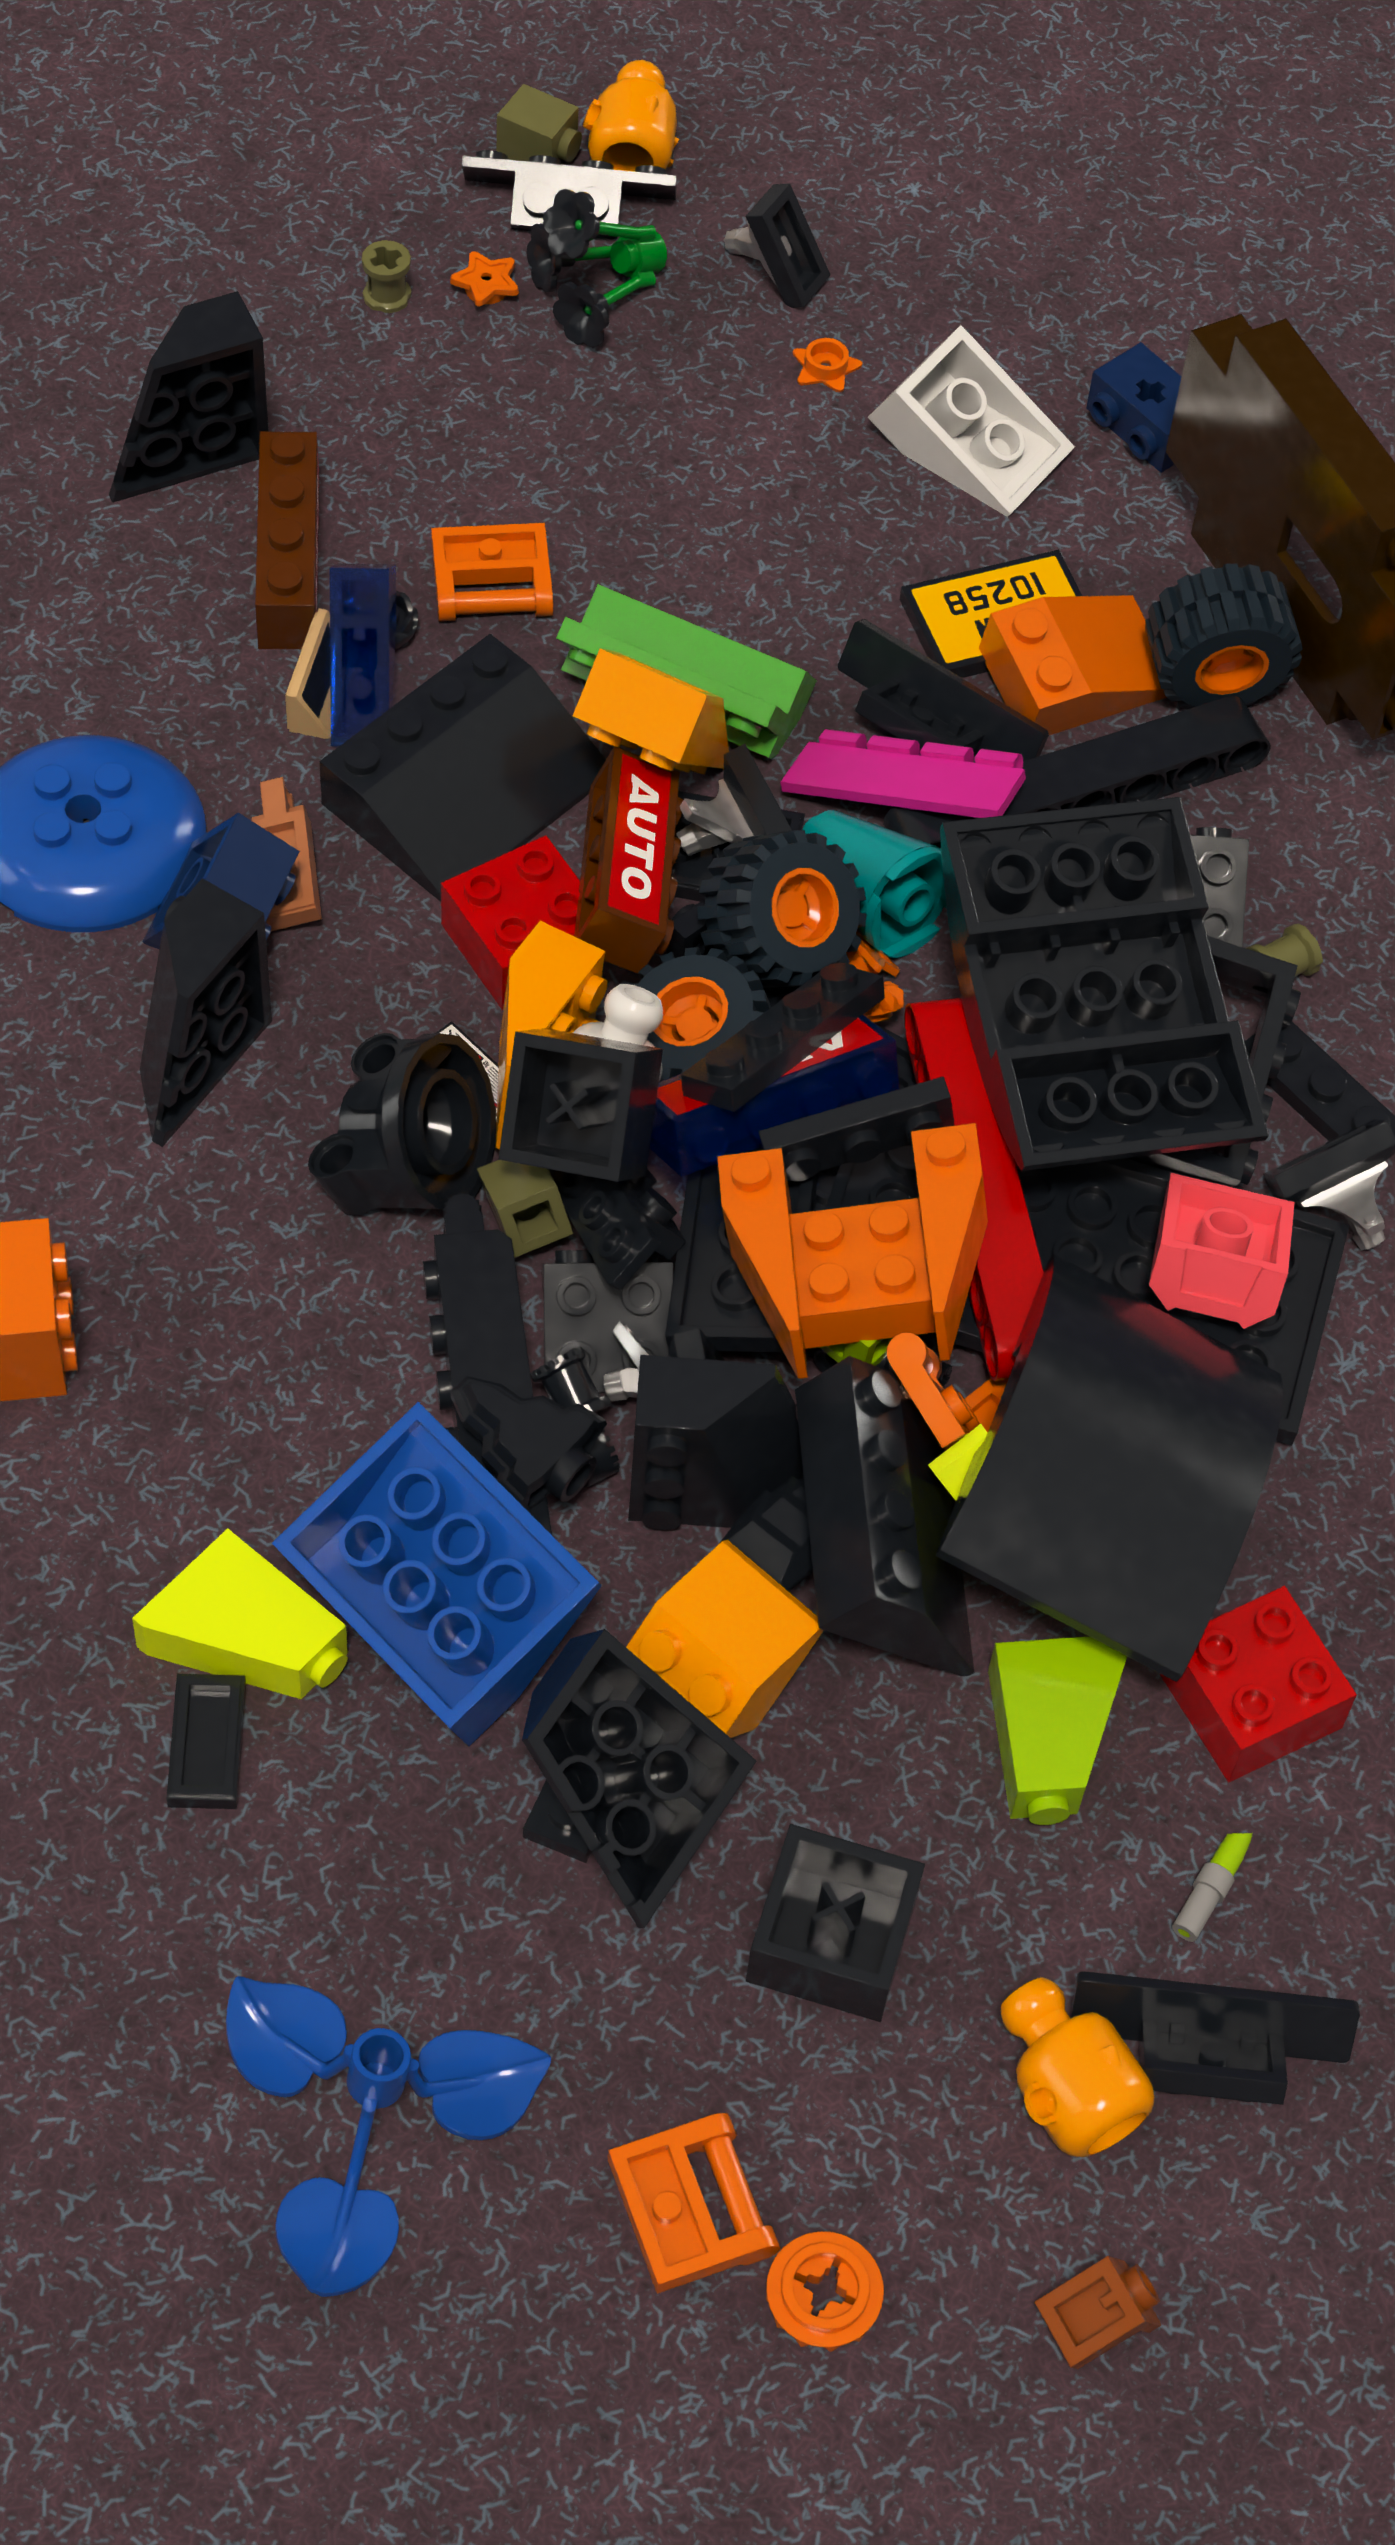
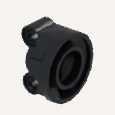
(409, 1126)

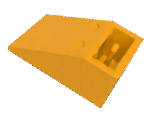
(653, 711)
(549, 985)

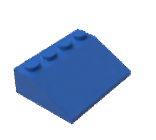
(440, 1572)

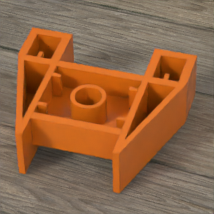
(861, 1266)

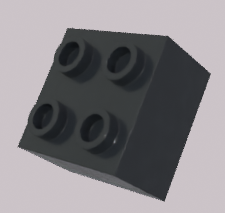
(580, 1104)
(834, 1922)

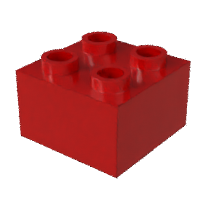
(502, 901)
(1261, 1685)

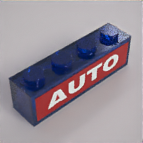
(844, 1070)

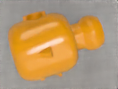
(633, 120)
(1076, 2071)

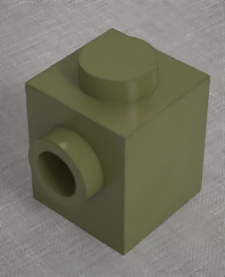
(538, 125)
(525, 1204)

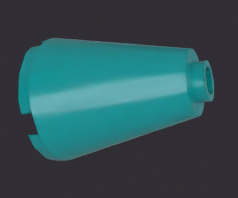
(898, 877)

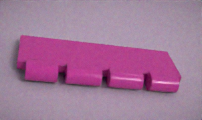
(896, 775)

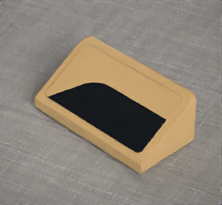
(309, 689)

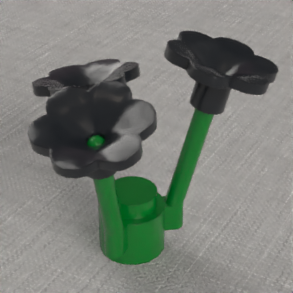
(566, 239)

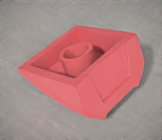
(1221, 1250)

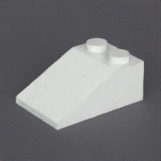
(972, 425)

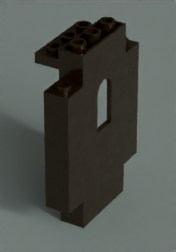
(1282, 446)

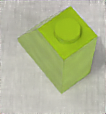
(1050, 1720)

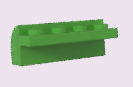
(758, 691)

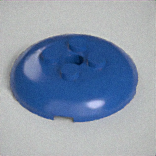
(99, 870)

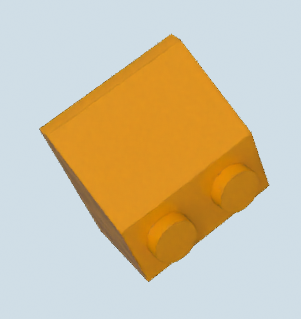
(727, 1639)

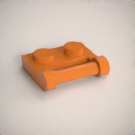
(491, 557)
(919, 1372)
(671, 2211)

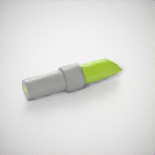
(1211, 1886)

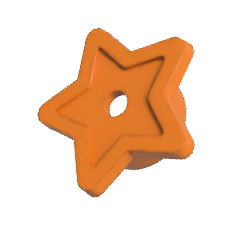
(490, 290)
(830, 352)
(871, 960)

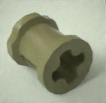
(386, 269)
(1296, 947)

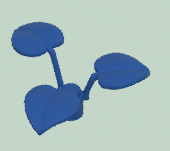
(289, 2032)

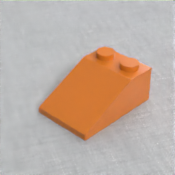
(1071, 659)

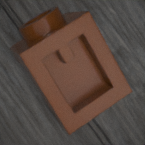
(1099, 2309)

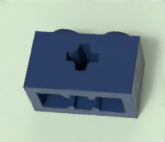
(1137, 402)

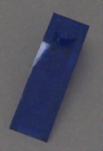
(361, 645)

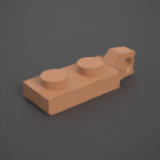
(293, 827)

